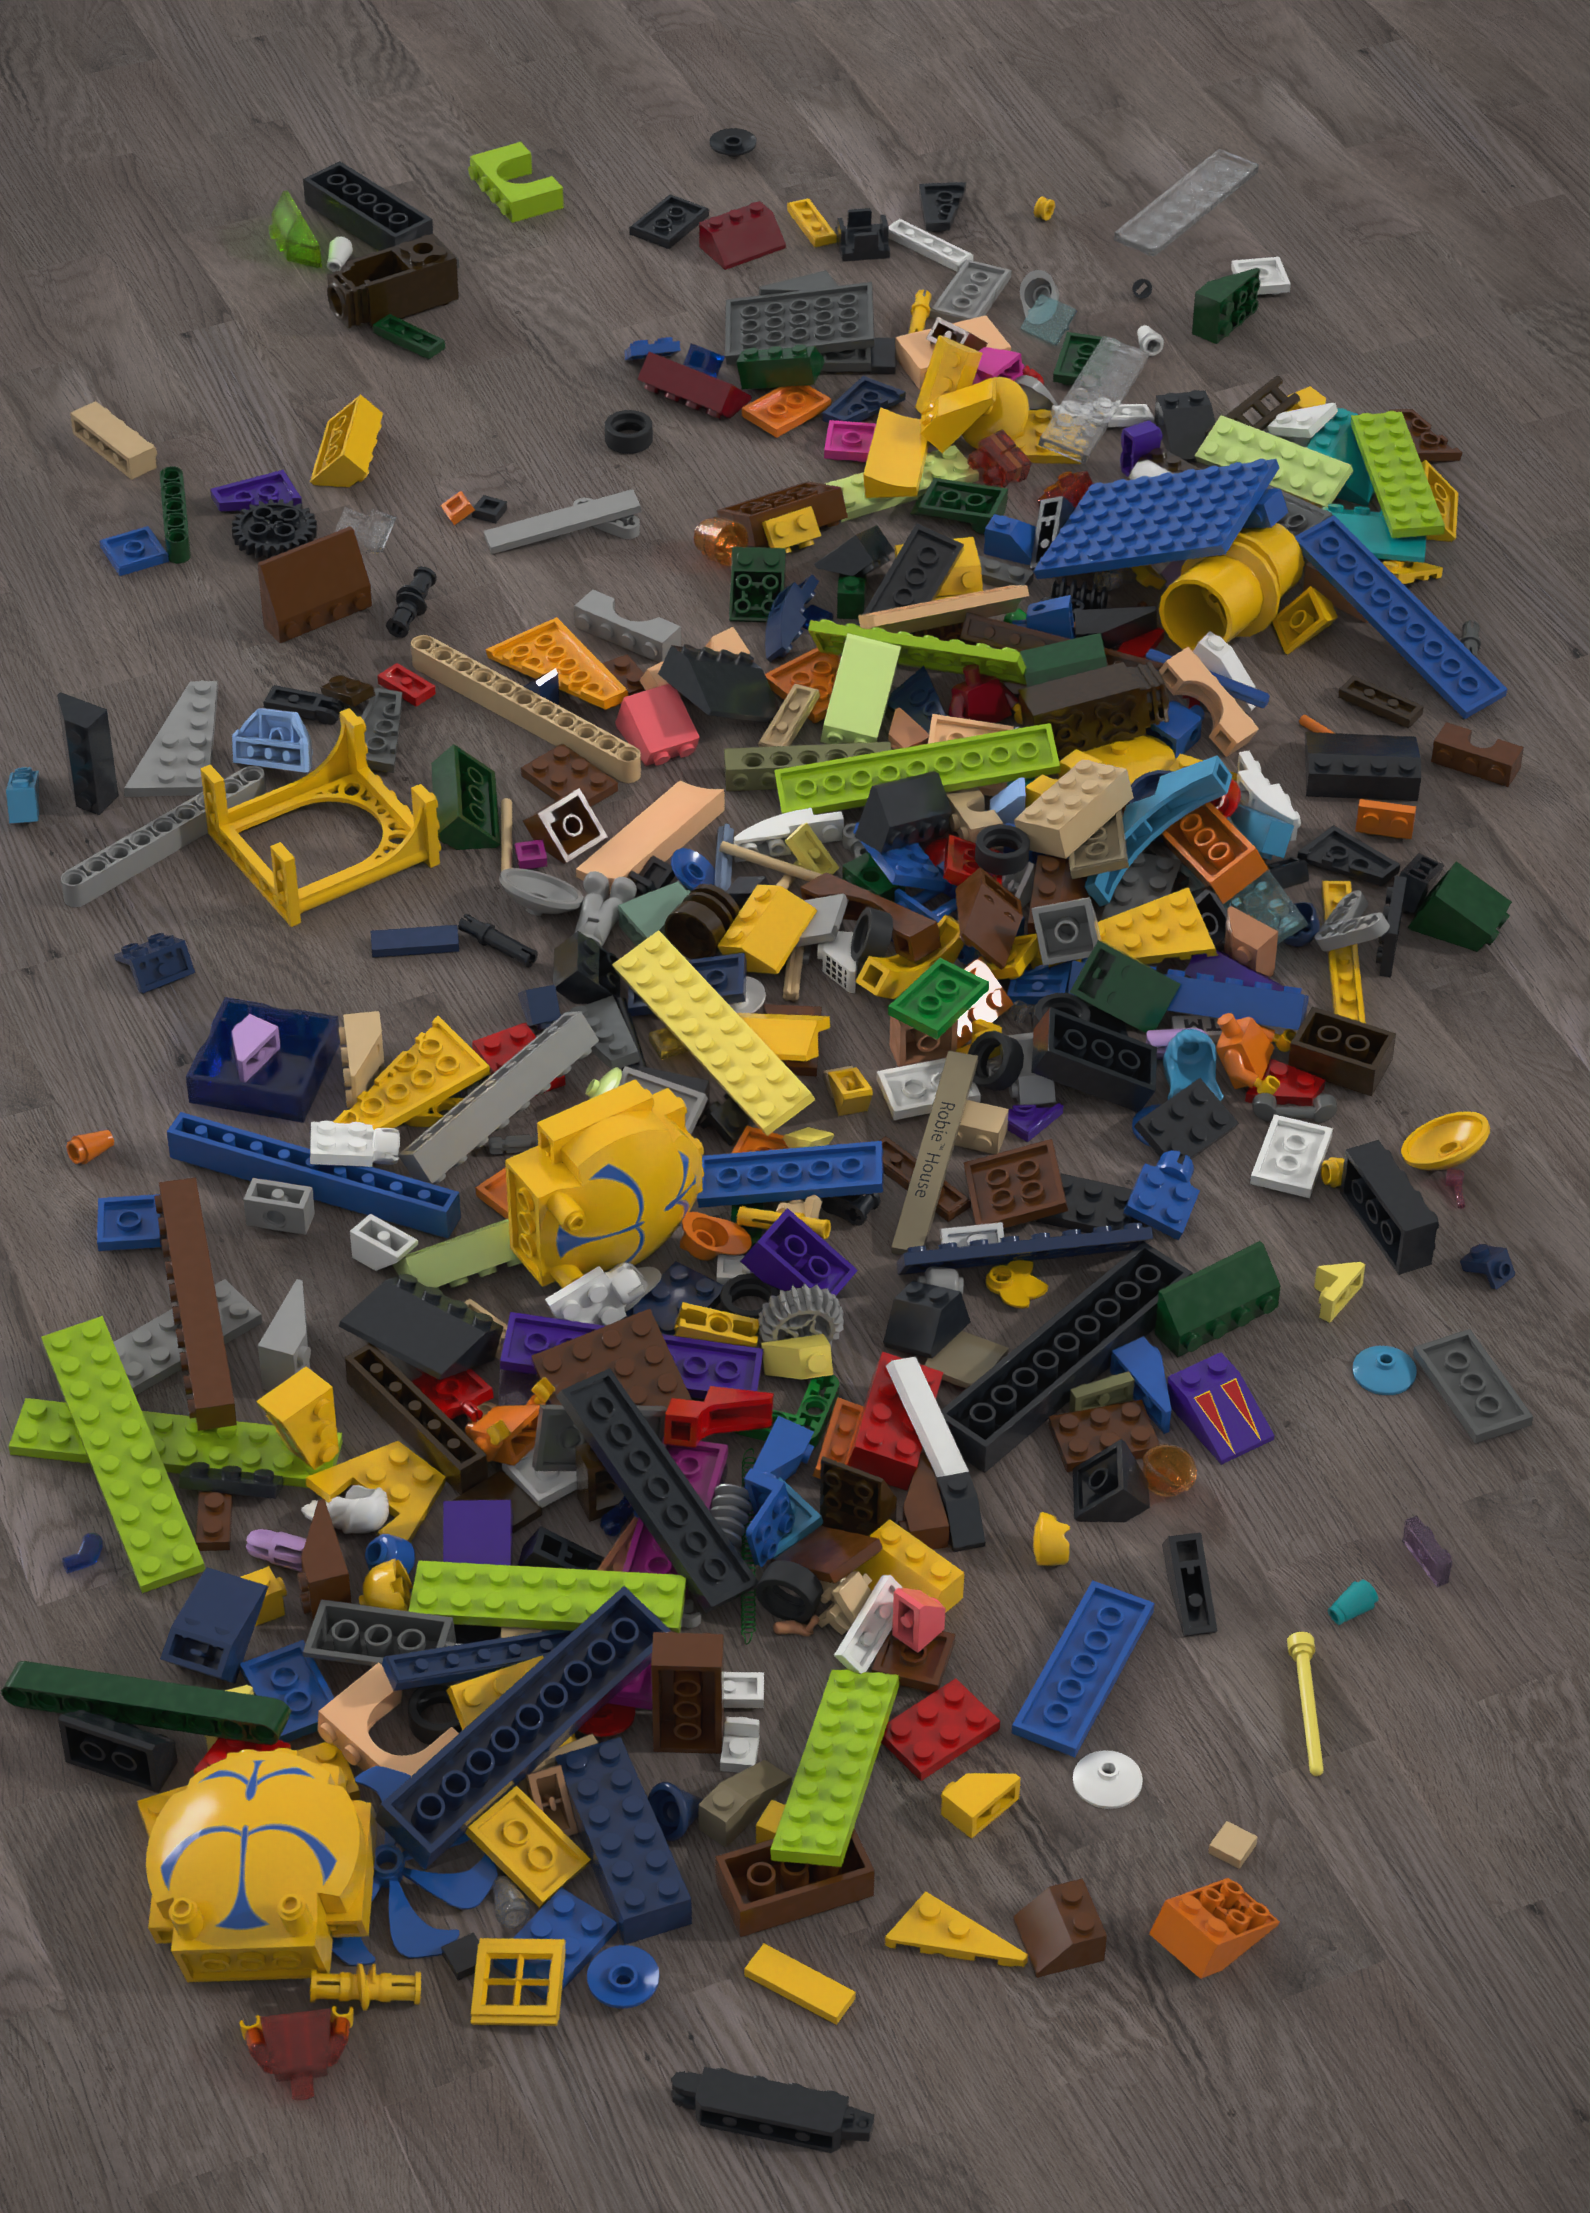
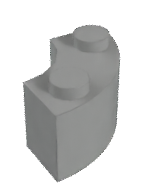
(1030, 1087)

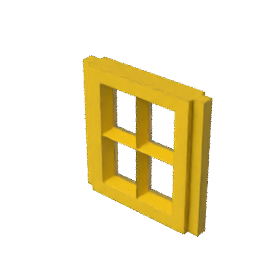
(518, 2014)

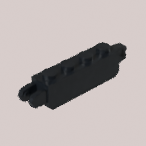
(771, 2109)

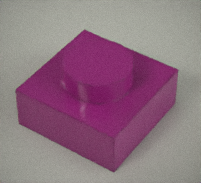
(531, 854)

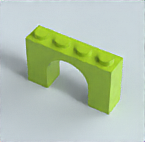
(516, 201)

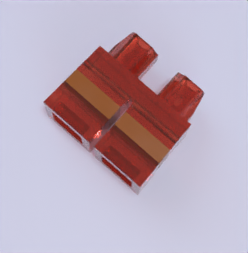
(1000, 460)

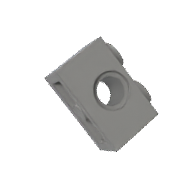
(279, 1206)

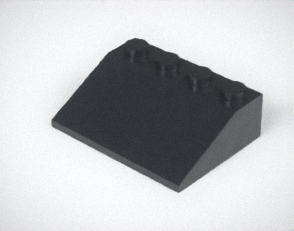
(720, 682)
(1362, 766)
(424, 1327)

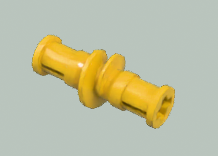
(365, 1987)

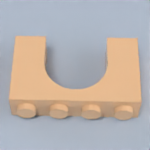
(915, 351)
(354, 1712)

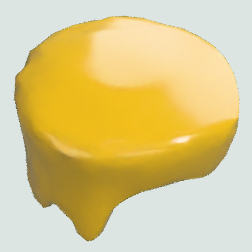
(1049, 1541)

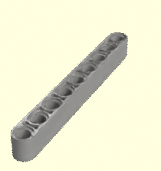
(153, 841)

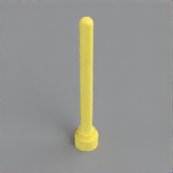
(1301, 1649)

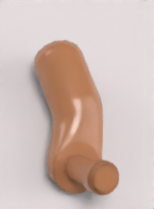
(795, 1627)

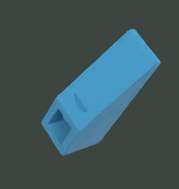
(23, 795)

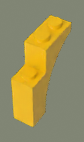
(894, 974)

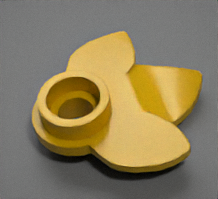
(1015, 1283)

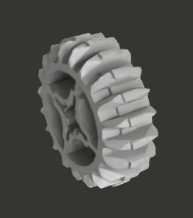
(801, 1314)

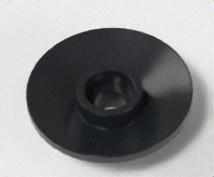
(732, 142)

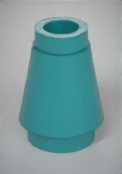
(1353, 1602)

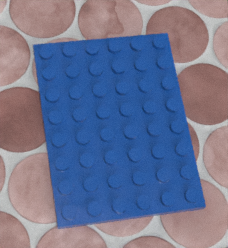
(1157, 519)

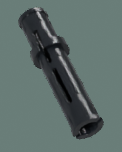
(488, 935)

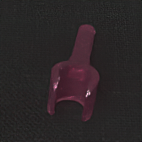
(1455, 1179)

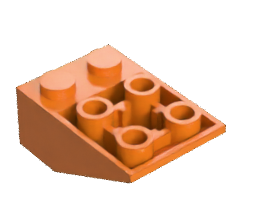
(1211, 1926)

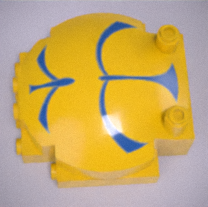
(602, 1184)
(260, 1868)

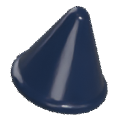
(673, 1809)

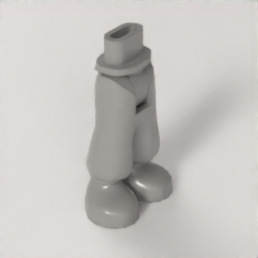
(598, 912)

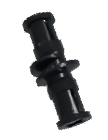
(411, 601)

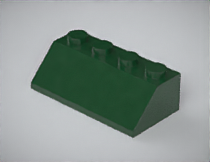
(465, 801)
(1217, 1300)

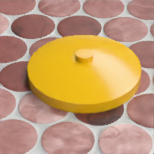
(1136, 755)

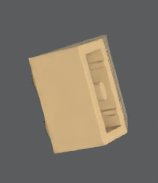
(362, 1053)

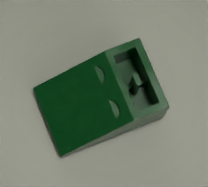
(1225, 304)
(755, 582)
(1125, 987)

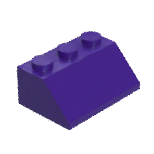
(1224, 966)

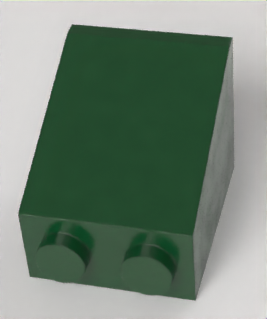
(1462, 910)

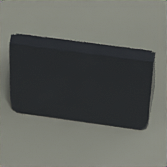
(1289, 871)

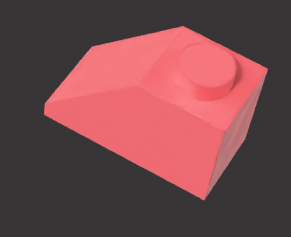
(916, 1618)

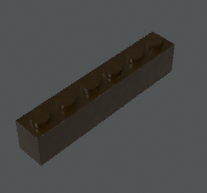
(416, 1418)

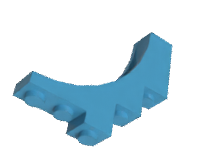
(1147, 818)

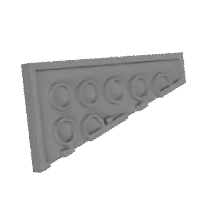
(180, 747)

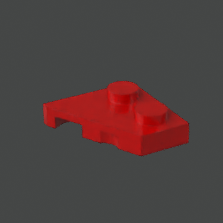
(1295, 1085)

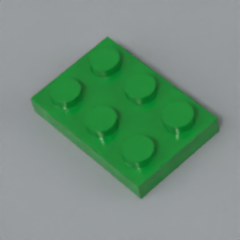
(938, 998)

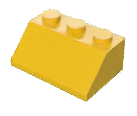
(949, 370)
(1446, 500)
(966, 574)
(767, 928)
(913, 1566)

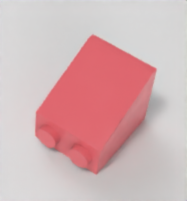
(657, 725)

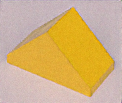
(850, 1091)

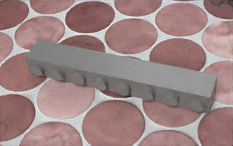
(499, 1098)

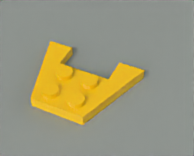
(405, 1477)

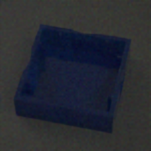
(285, 1083)

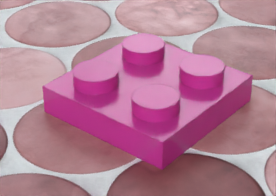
(848, 440)

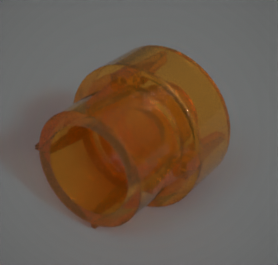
(718, 536)

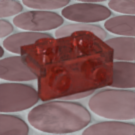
(1070, 485)

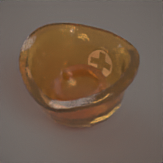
(1169, 1470)

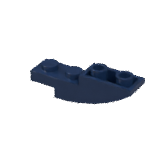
(786, 617)

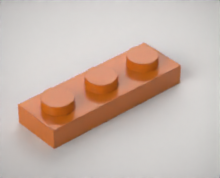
(839, 1433)

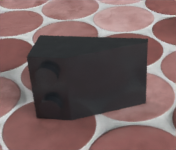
(1184, 421)

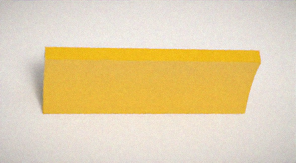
(895, 457)

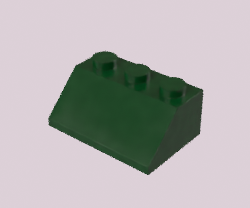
(779, 367)
(1063, 659)

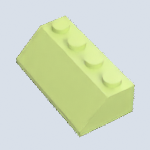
(460, 1257)

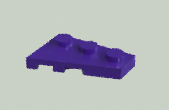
(251, 491)

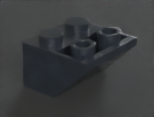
(584, 970)

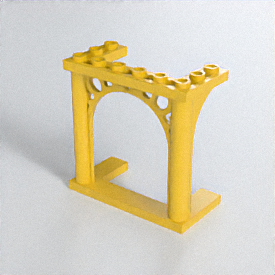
(342, 769)

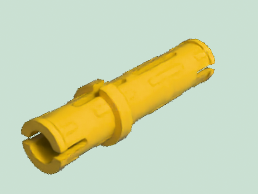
(920, 311)
(765, 1219)

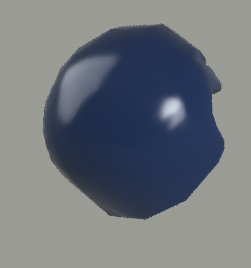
(1307, 934)

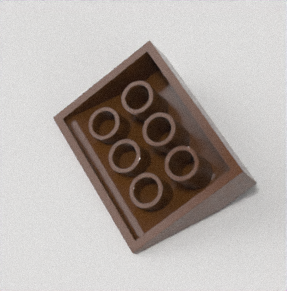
(825, 500)
(313, 585)

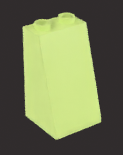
(860, 691)

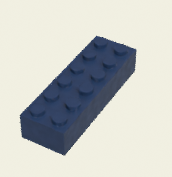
(624, 1842)

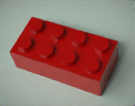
(885, 1435)

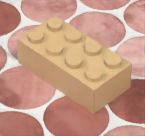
(1075, 808)

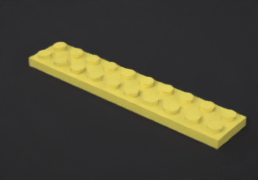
(713, 1033)

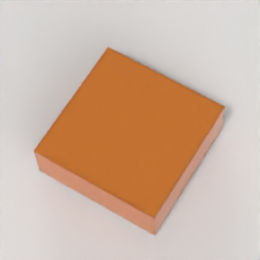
(457, 507)

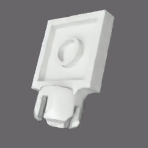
(353, 1144)
(597, 1296)

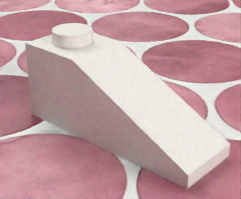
(1222, 659)

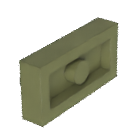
(1103, 1392)

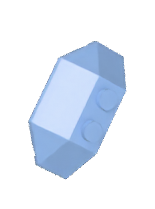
(273, 741)

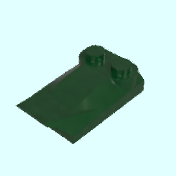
(962, 502)

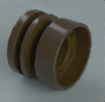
(701, 921)

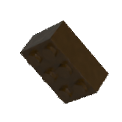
(1342, 1050)

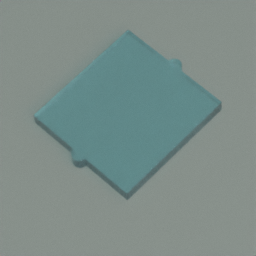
(1048, 319)

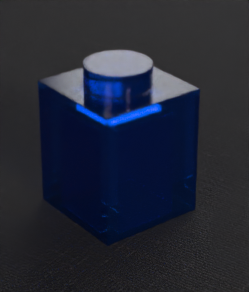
(703, 360)

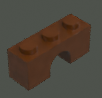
(1496, 763)

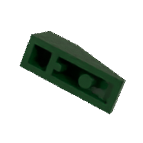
(851, 596)

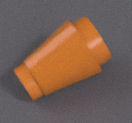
(88, 1146)

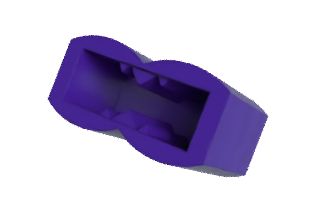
(1138, 441)

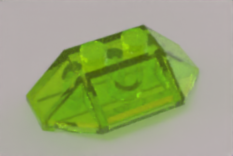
(293, 234)

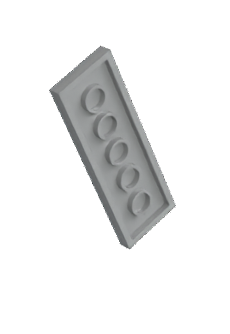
(153, 1351)

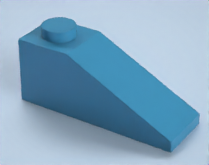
(1263, 831)

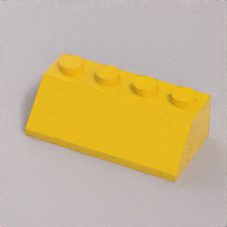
(348, 445)

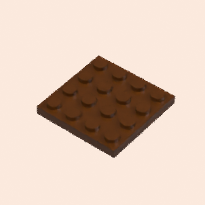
(630, 1349)

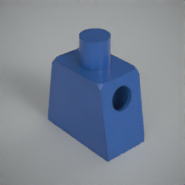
(1051, 616)
(1181, 730)

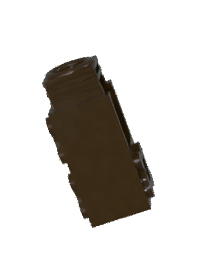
(394, 282)
(1097, 706)

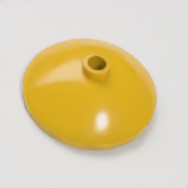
(1006, 413)
(1446, 1141)

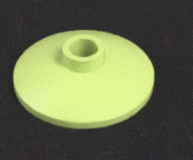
(607, 1082)

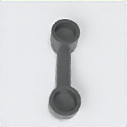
(1323, 1108)

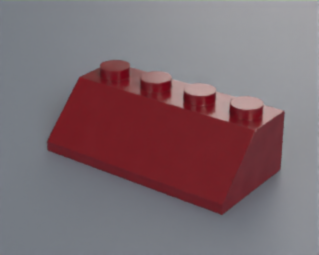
(692, 386)

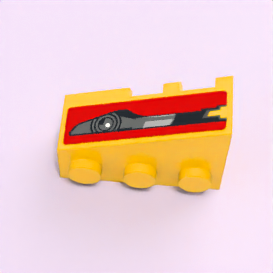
(304, 1416)

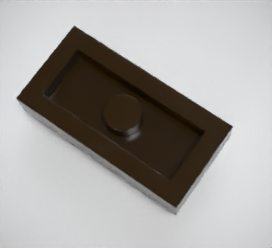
(348, 690)

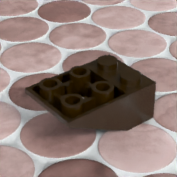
(854, 1499)

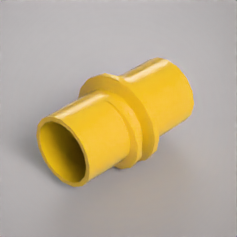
(1232, 591)

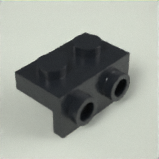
(727, 1119)

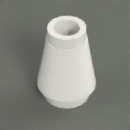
(339, 252)
(1149, 340)

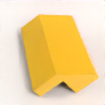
(788, 1035)

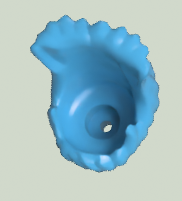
(1188, 1058)

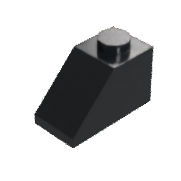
(962, 1511)

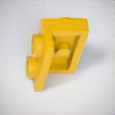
(792, 529)

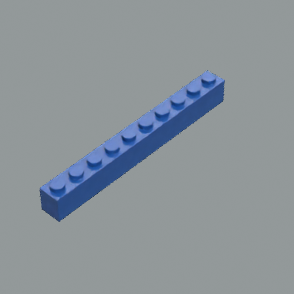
(349, 1187)

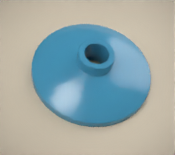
(1384, 1370)

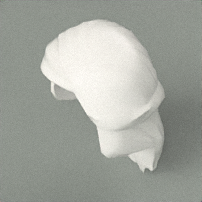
(359, 1512)

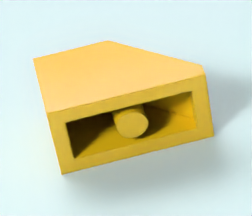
(978, 1800)

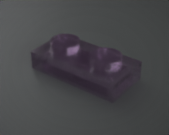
(1427, 1551)

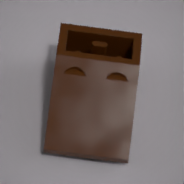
(988, 917)

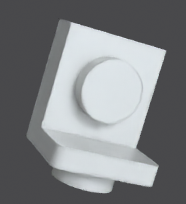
(739, 1744)

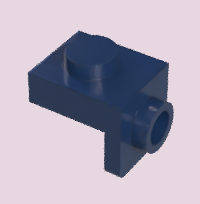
(1490, 1261)

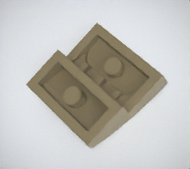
(967, 1359)

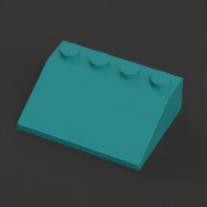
(1339, 442)
(1375, 535)

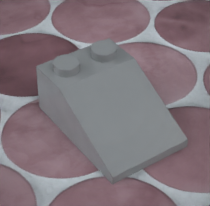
(285, 1343)

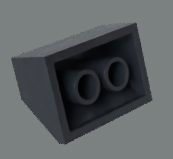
(859, 554)
(117, 1749)

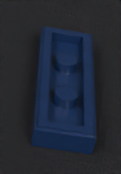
(414, 941)

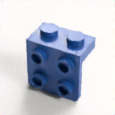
(772, 1511)

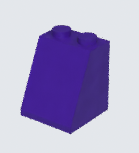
(478, 1532)

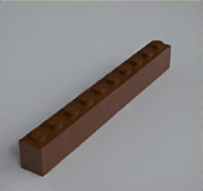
(197, 1305)

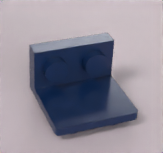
(157, 961)

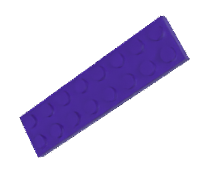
(698, 1361)

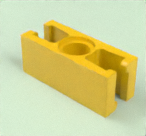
(715, 1326)

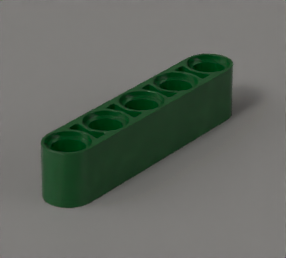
(175, 515)

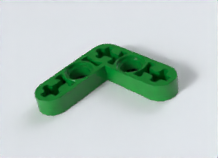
(811, 1399)

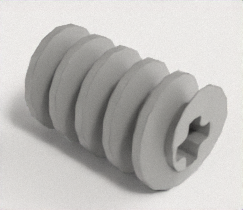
(731, 1511)

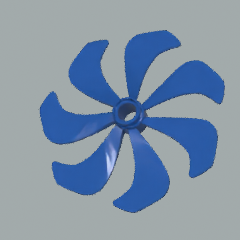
(408, 1932)

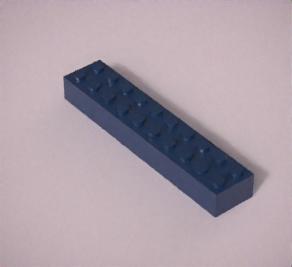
(521, 1728)

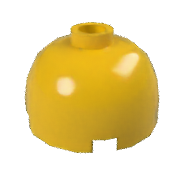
(387, 1586)

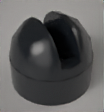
(1146, 292)

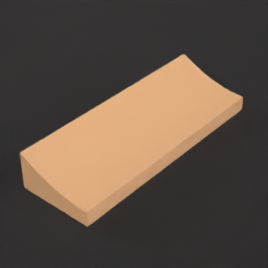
(946, 610)
(656, 831)

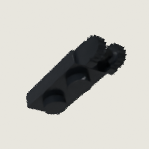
(306, 703)

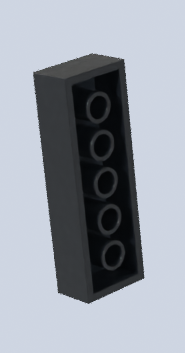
(364, 207)

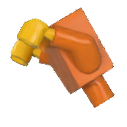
(1246, 1051)
(510, 1431)

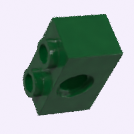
(867, 874)

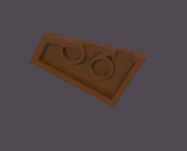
(1427, 443)

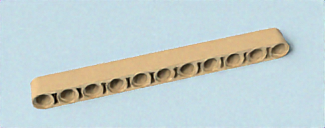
(525, 708)

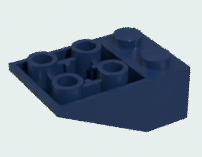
(215, 1625)

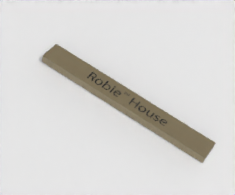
(935, 1152)

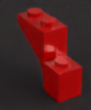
(719, 1413)

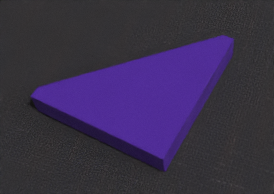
(1028, 1120)

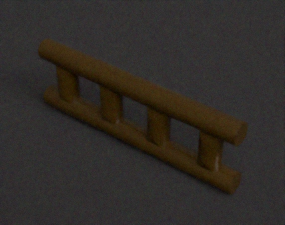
(1254, 401)

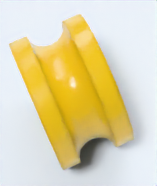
(1044, 208)

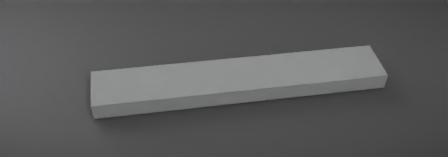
(562, 521)

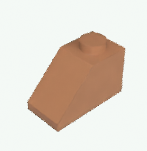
(905, 731)

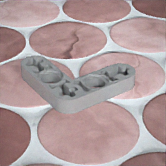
(1346, 925)

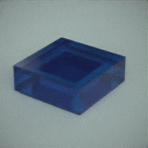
(816, 614)

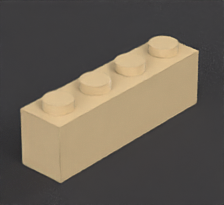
(114, 440)

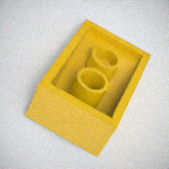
(955, 412)

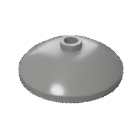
(540, 891)

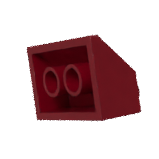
(741, 235)

